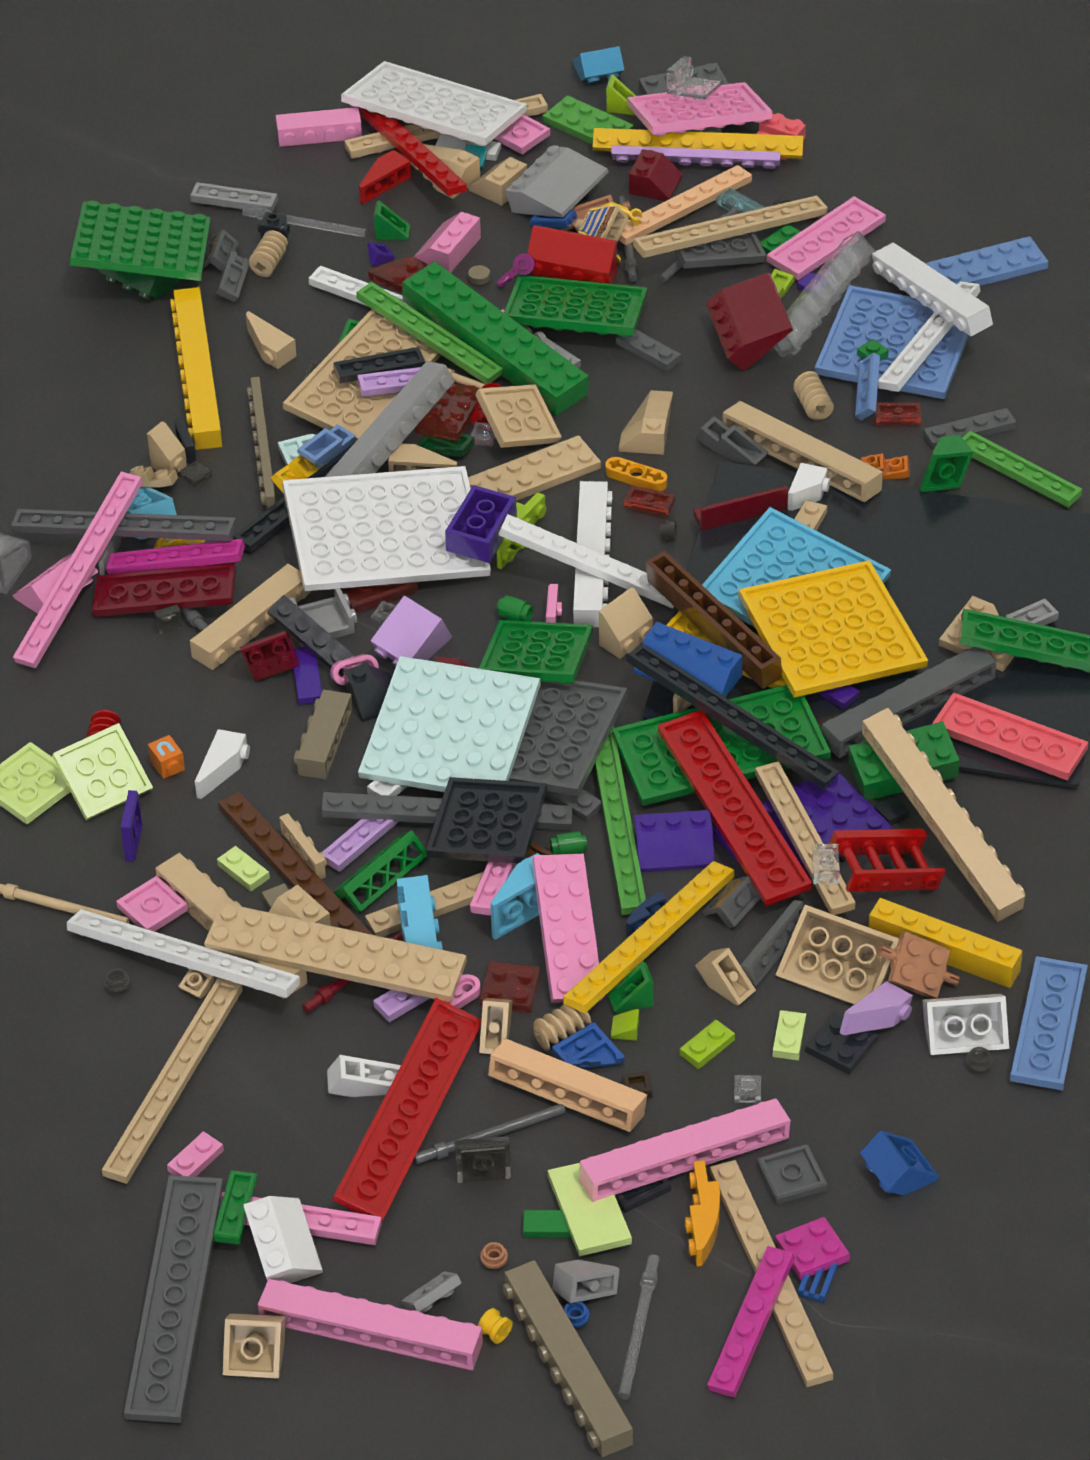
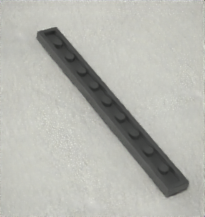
(131, 525)
(418, 809)

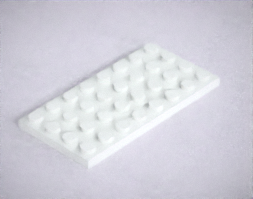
(434, 103)

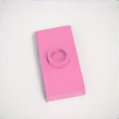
(554, 607)

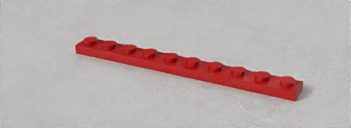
(416, 152)

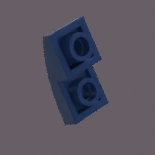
(644, 912)

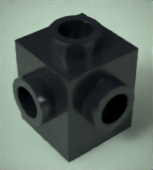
(274, 222)

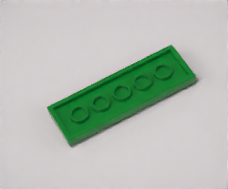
(1025, 639)

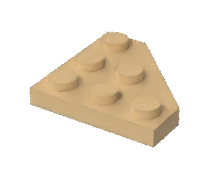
(951, 637)

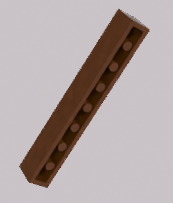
(713, 618)

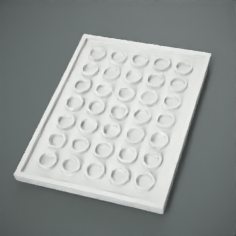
(378, 528)

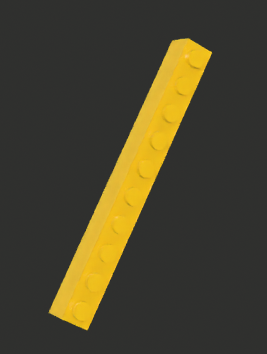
(197, 368)

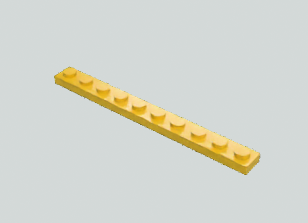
(787, 145)
(648, 937)

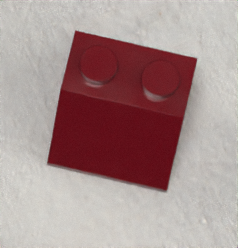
(653, 176)

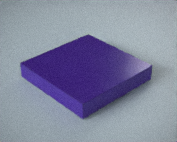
(131, 825)

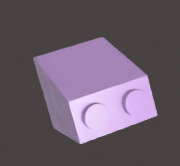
(410, 633)

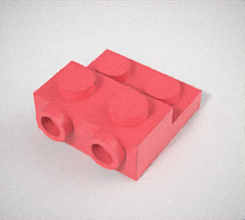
(782, 126)

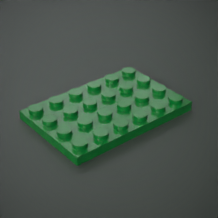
(576, 305)

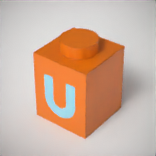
(166, 756)

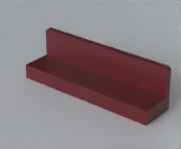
(741, 508)

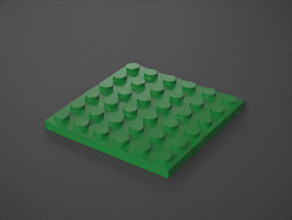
(140, 240)

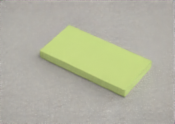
(591, 1224)

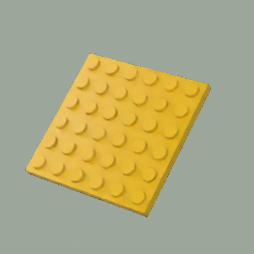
(832, 628)

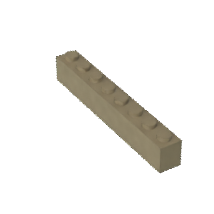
(568, 1359)

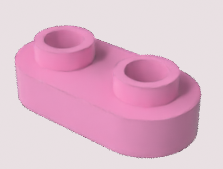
(349, 663)
(461, 997)

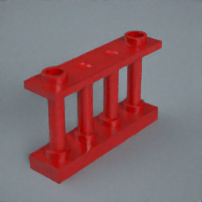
(881, 843)

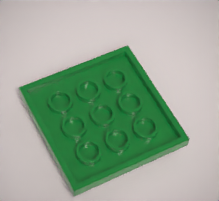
(538, 649)

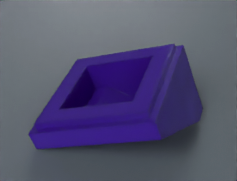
(379, 254)

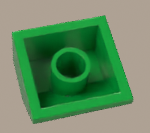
(947, 464)

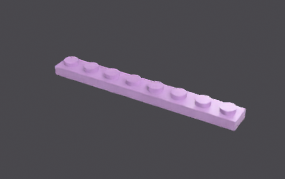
(705, 157)

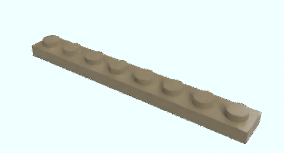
(260, 438)

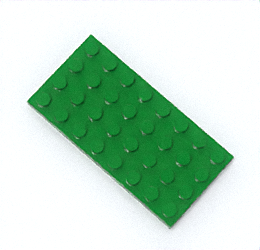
(658, 774)

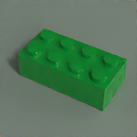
(876, 780)

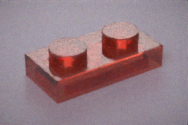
(898, 413)
(649, 500)

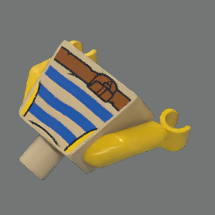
(607, 221)

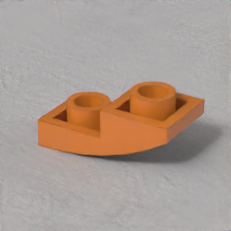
(892, 468)

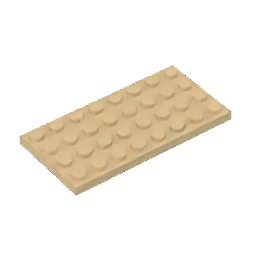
(328, 402)

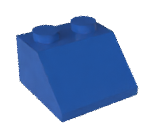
(898, 1163)

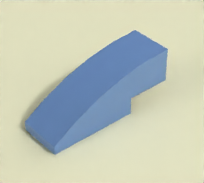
(327, 445)

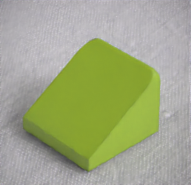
(625, 1025)

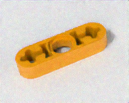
(621, 470)

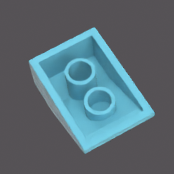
(151, 502)
(515, 900)

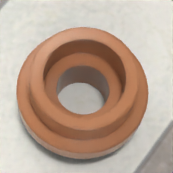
(494, 1250)

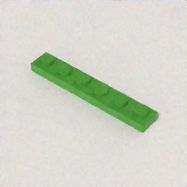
(1022, 470)

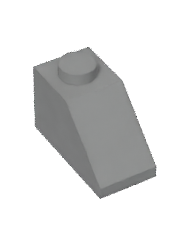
(584, 1280)

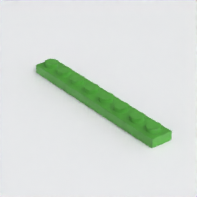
(429, 333)

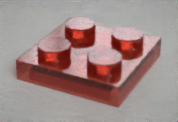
(511, 983)

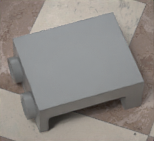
(332, 614)

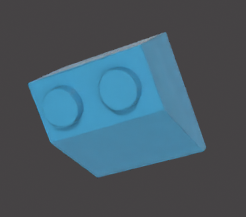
(599, 64)

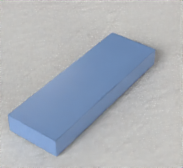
(867, 386)

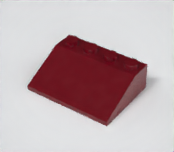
(749, 319)

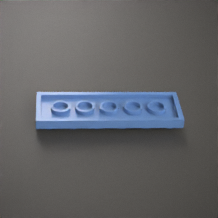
(993, 262)
(1049, 1023)

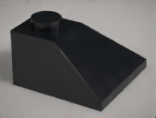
(368, 689)

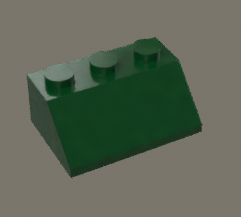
(146, 284)

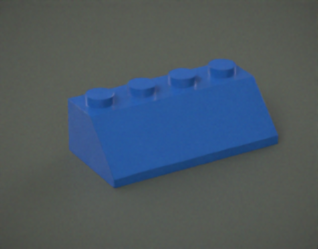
(701, 659)

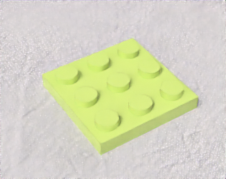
(101, 771)
(30, 783)

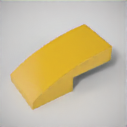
(297, 469)

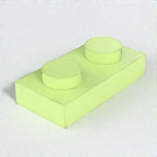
(243, 868)
(789, 1035)

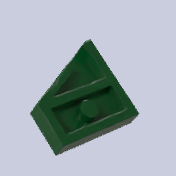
(447, 447)

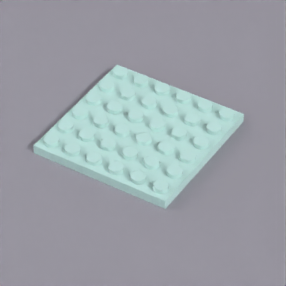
(448, 724)

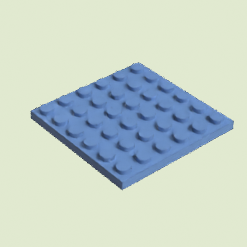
(892, 323)

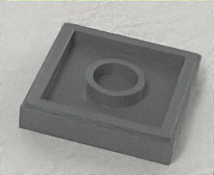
(792, 1174)

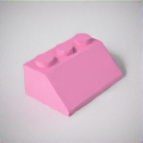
(451, 241)
(37, 591)

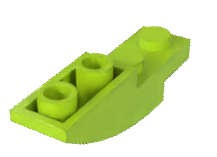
(531, 513)

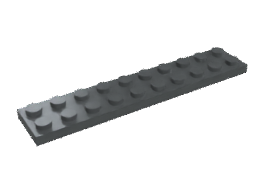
(174, 1300)

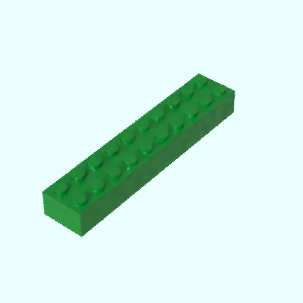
(495, 335)

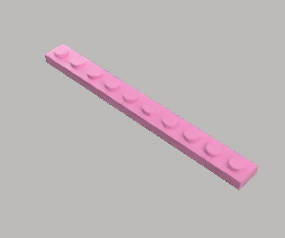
(78, 570)

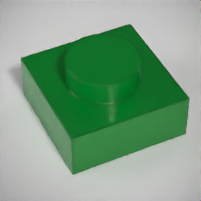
(872, 347)

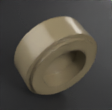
(479, 275)

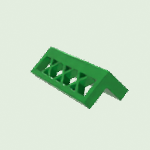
(373, 867)

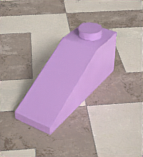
(877, 1010)

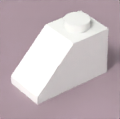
(807, 485)

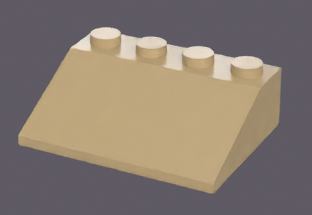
(835, 956)

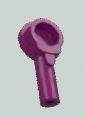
(522, 264)

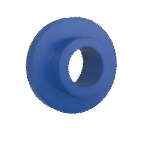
(579, 1309)

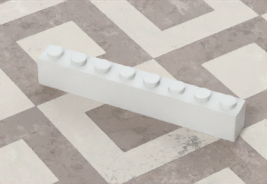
(932, 289)
(592, 533)

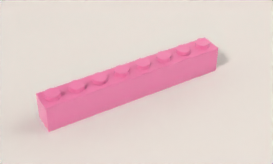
(677, 1150)
(373, 1324)

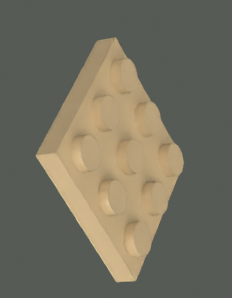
(518, 416)

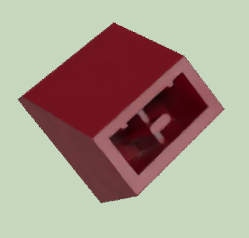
(270, 655)

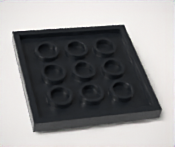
(486, 820)

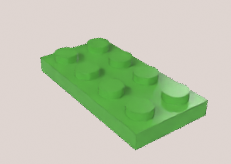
(581, 119)

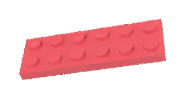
(1012, 736)

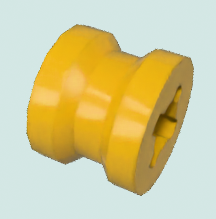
(495, 1325)

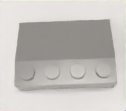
(554, 183)

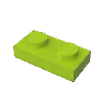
(707, 1044)

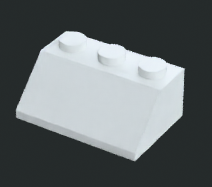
(966, 1023)
(283, 1238)

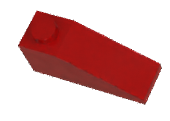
(384, 175)

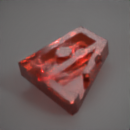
(396, 272)

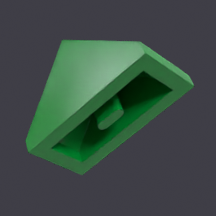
(389, 225)
(633, 991)

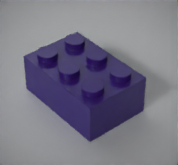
(478, 523)

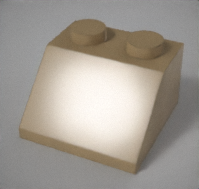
(497, 180)
(624, 624)
(300, 905)
(253, 1345)

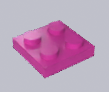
(813, 1246)

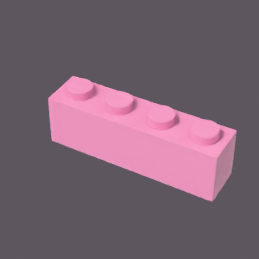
(318, 126)

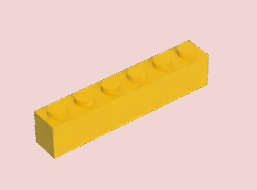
(967, 949)

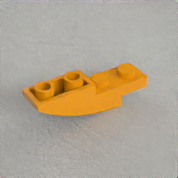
(703, 1214)

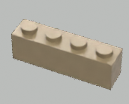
(323, 734)

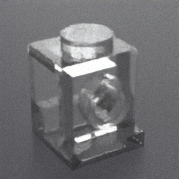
(825, 864)

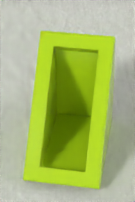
(617, 97)

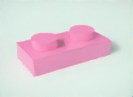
(195, 1156)

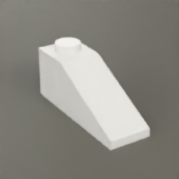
(221, 761)
(360, 1077)

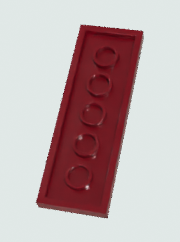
(164, 588)

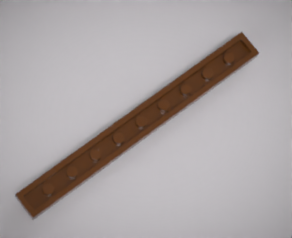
(286, 860)

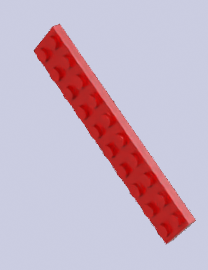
(734, 808)
(407, 1110)

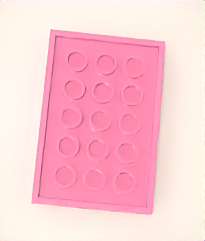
(725, 106)

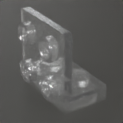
(683, 85)

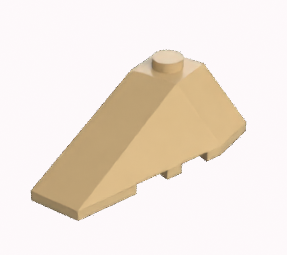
(459, 161)
(649, 425)

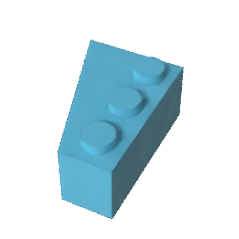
(416, 912)

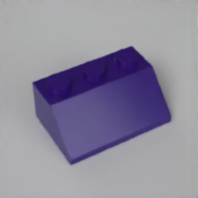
(674, 840)

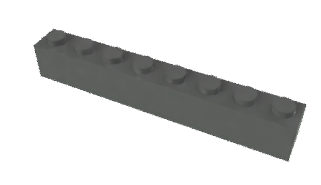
(913, 697)

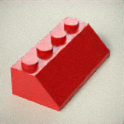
(572, 256)

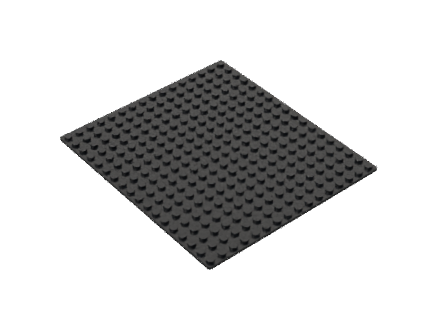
(939, 557)

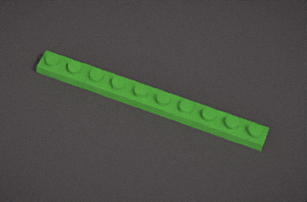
(619, 827)

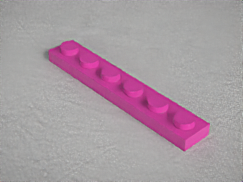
(176, 557)
(751, 1322)

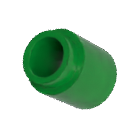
(514, 609)
(568, 843)

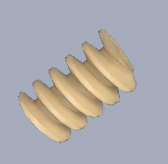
(268, 253)
(813, 396)
(557, 1024)

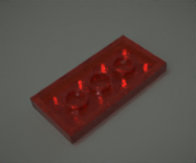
(450, 413)

